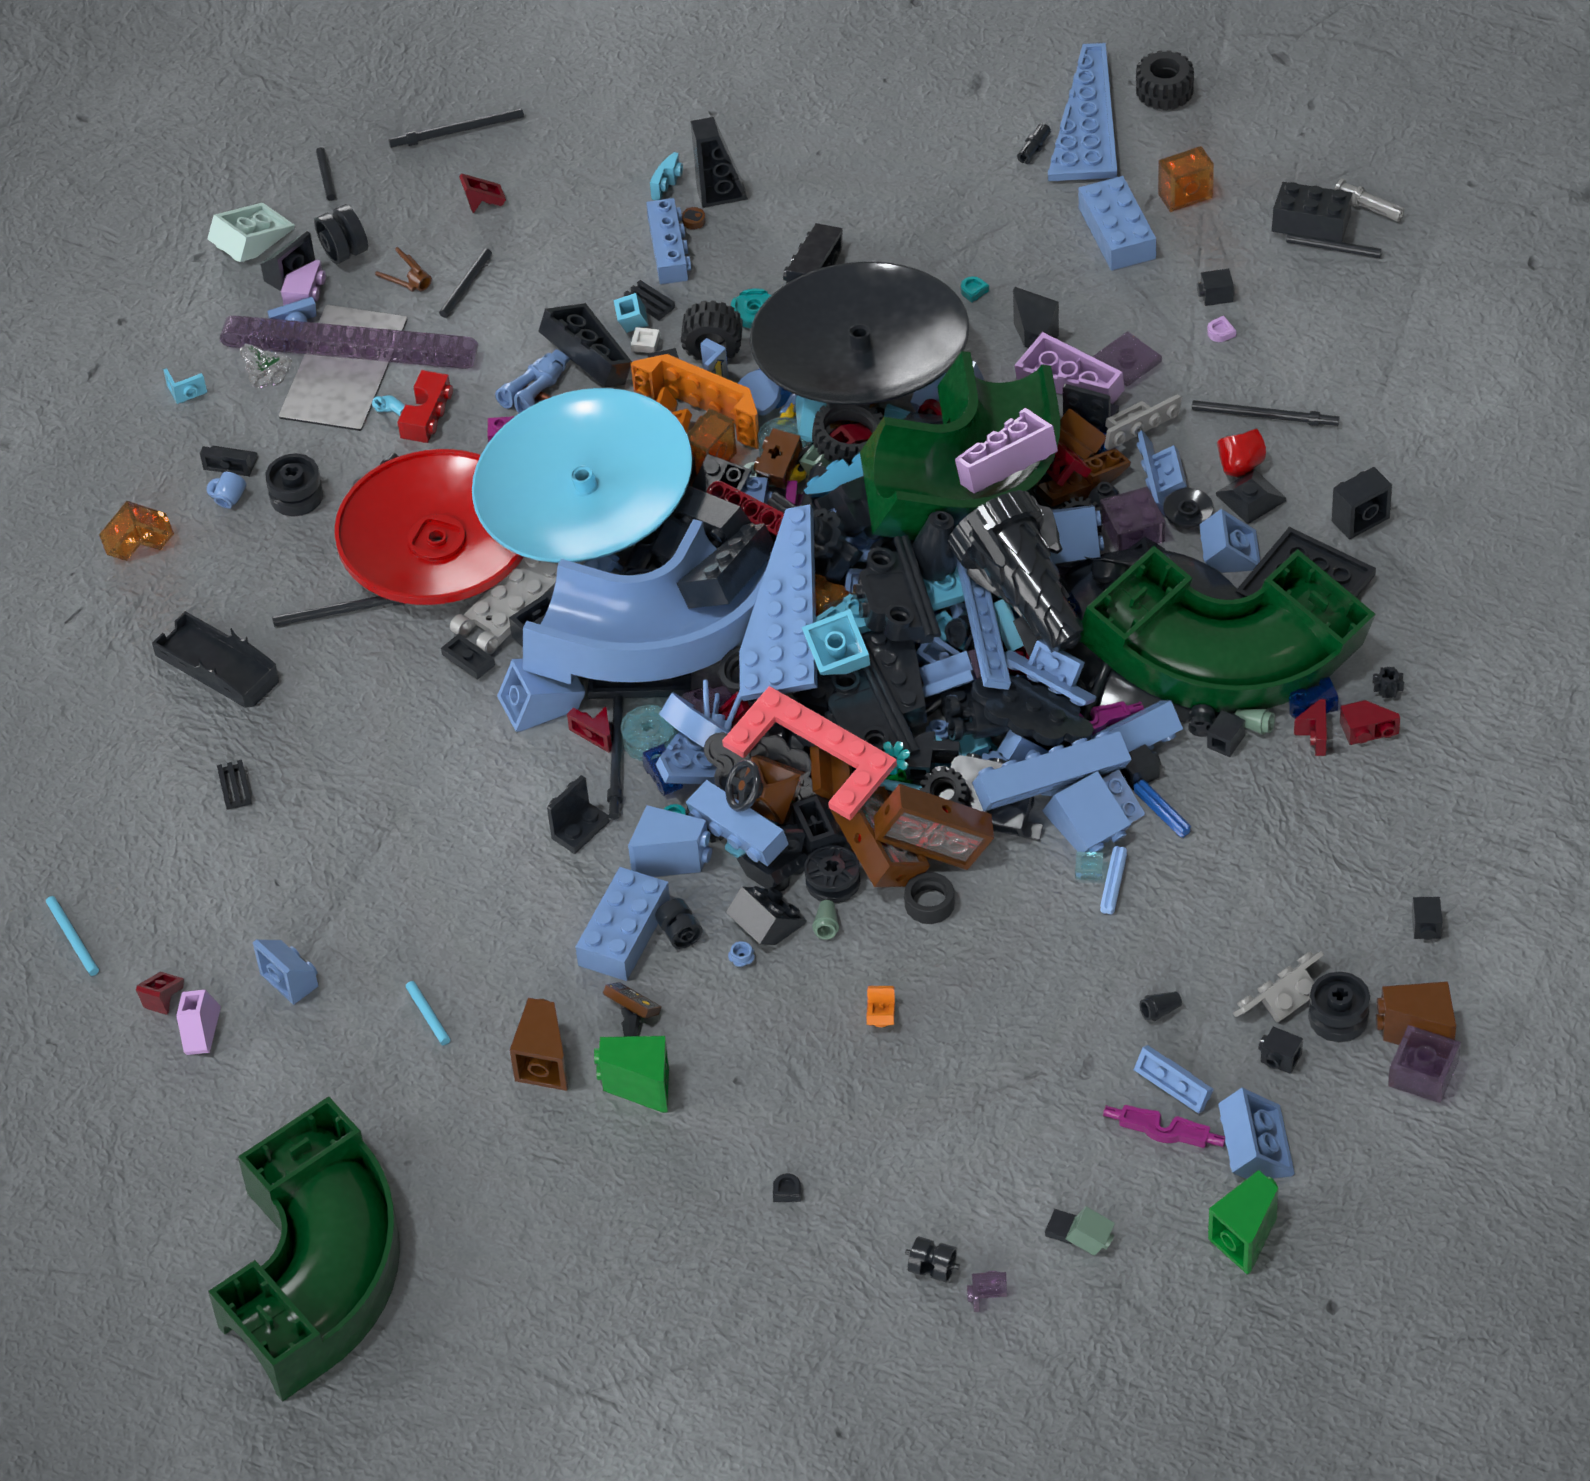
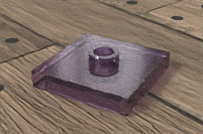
(1129, 357)

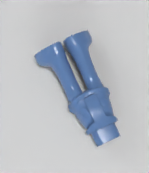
(543, 373)

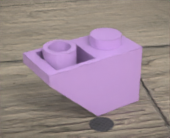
(303, 283)
(197, 1021)

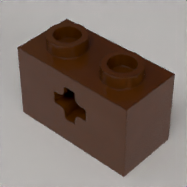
(778, 457)

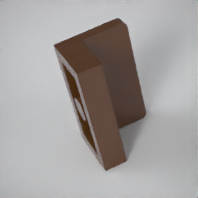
(1080, 435)
(827, 772)

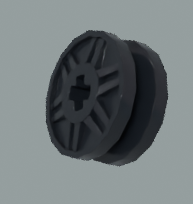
(832, 874)

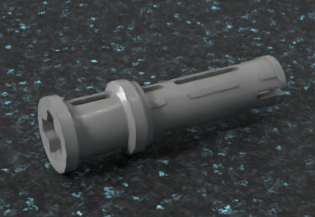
(1374, 203)

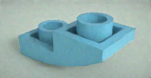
(665, 175)

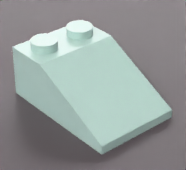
(248, 231)

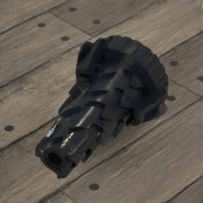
(1009, 554)

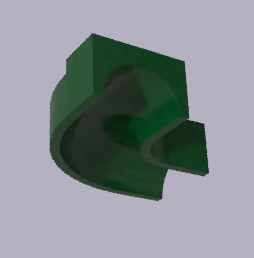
(913, 464)
(1222, 650)
(333, 1251)

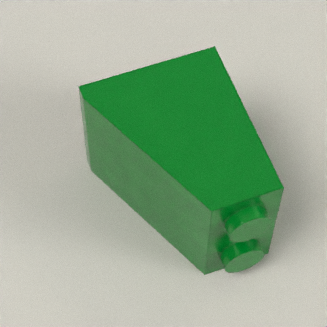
(635, 1069)
(1244, 1220)

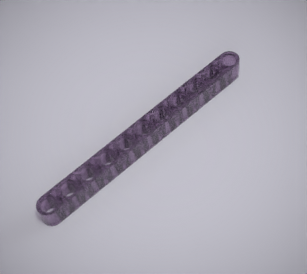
(350, 342)

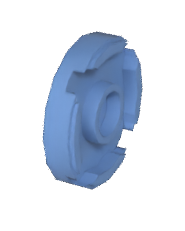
(763, 390)

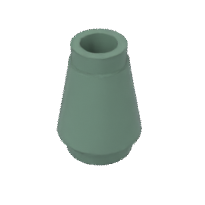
(1257, 719)
(825, 921)

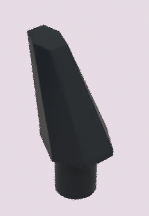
(630, 1023)

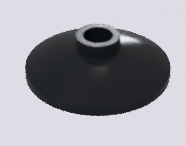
(1188, 507)

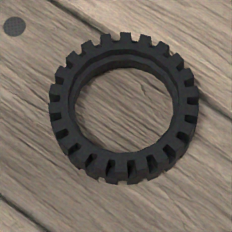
(835, 412)

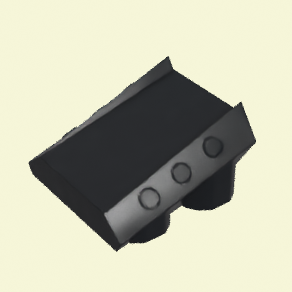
(777, 872)

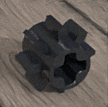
(1388, 682)

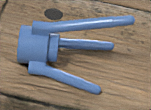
(719, 718)

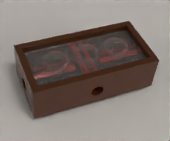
(933, 827)
(882, 862)

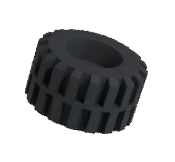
(1164, 80)
(712, 322)

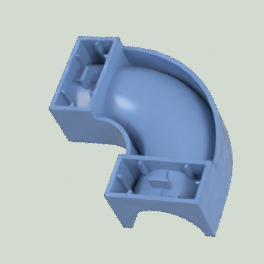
(635, 624)

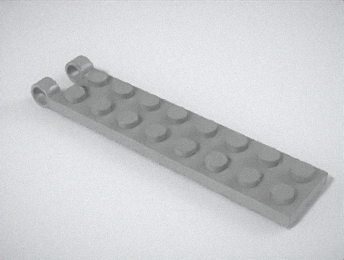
(517, 590)

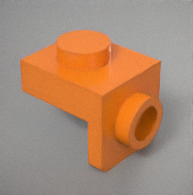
(880, 1005)

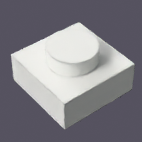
(645, 340)

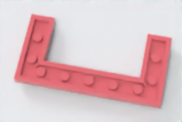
(870, 762)

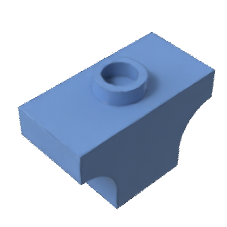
(1019, 747)

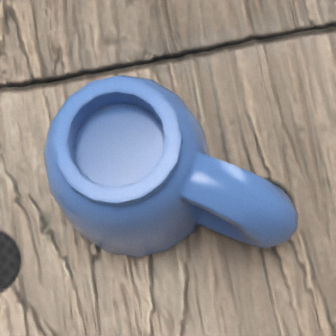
(226, 489)

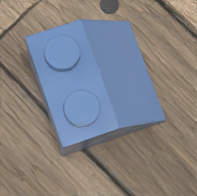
(1229, 543)
(285, 969)

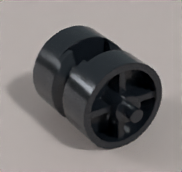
(932, 1259)

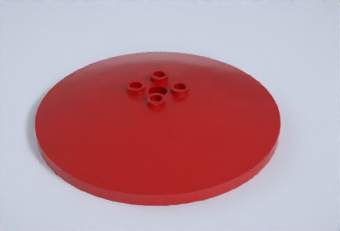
(397, 511)

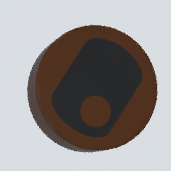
(693, 218)

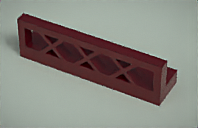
(1073, 462)

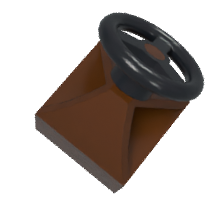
(766, 788)

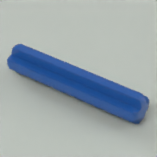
(1162, 808)

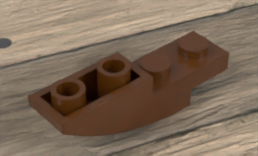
(1104, 467)

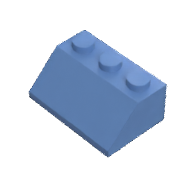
(1255, 1135)

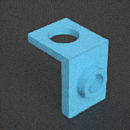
(186, 388)

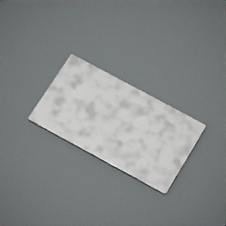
(335, 388)

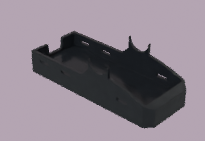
(218, 660)

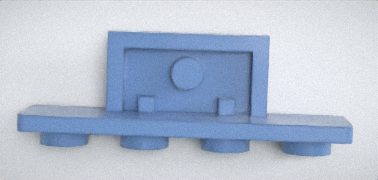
(1163, 470)
(1053, 669)

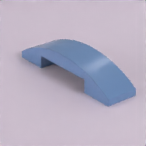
(688, 720)

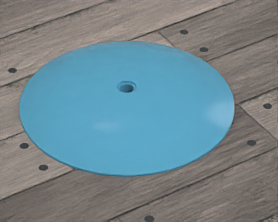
(582, 475)

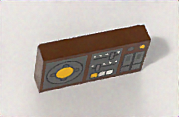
(632, 1000)

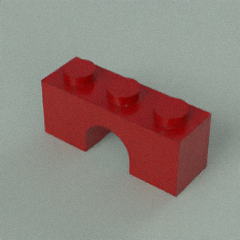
(420, 421)

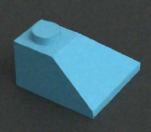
(837, 644)

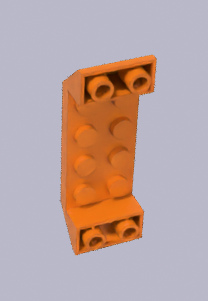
(700, 390)

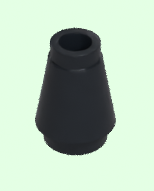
(1159, 1005)

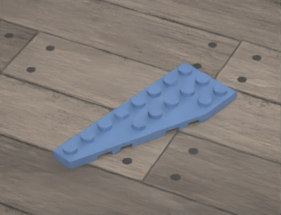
(774, 644)

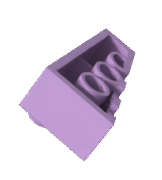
(1070, 367)
(1006, 451)

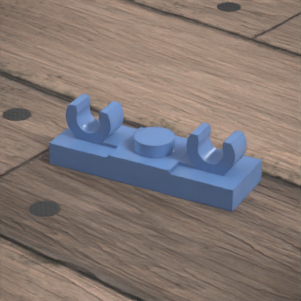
(1173, 1079)

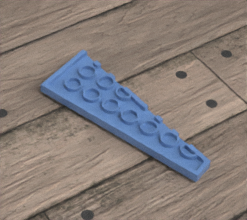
(1086, 131)

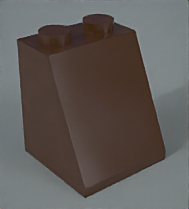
(1417, 1005)
(538, 1048)

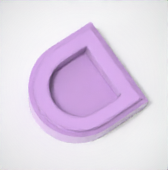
(1220, 330)

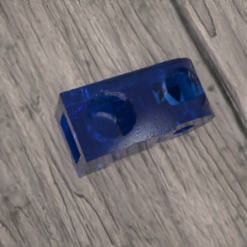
(1302, 699)
(651, 768)

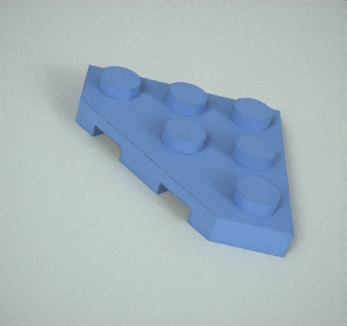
(685, 762)

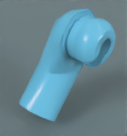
(387, 404)

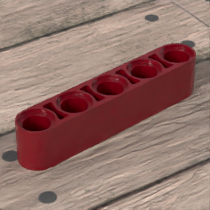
(754, 509)

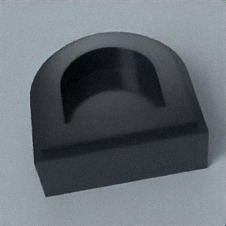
(787, 1188)

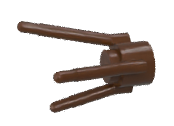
(417, 277)

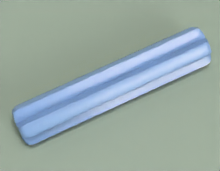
(1113, 880)

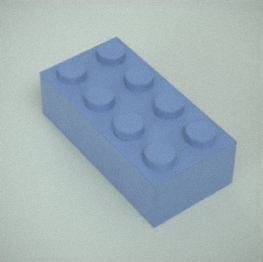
(1117, 223)
(622, 924)

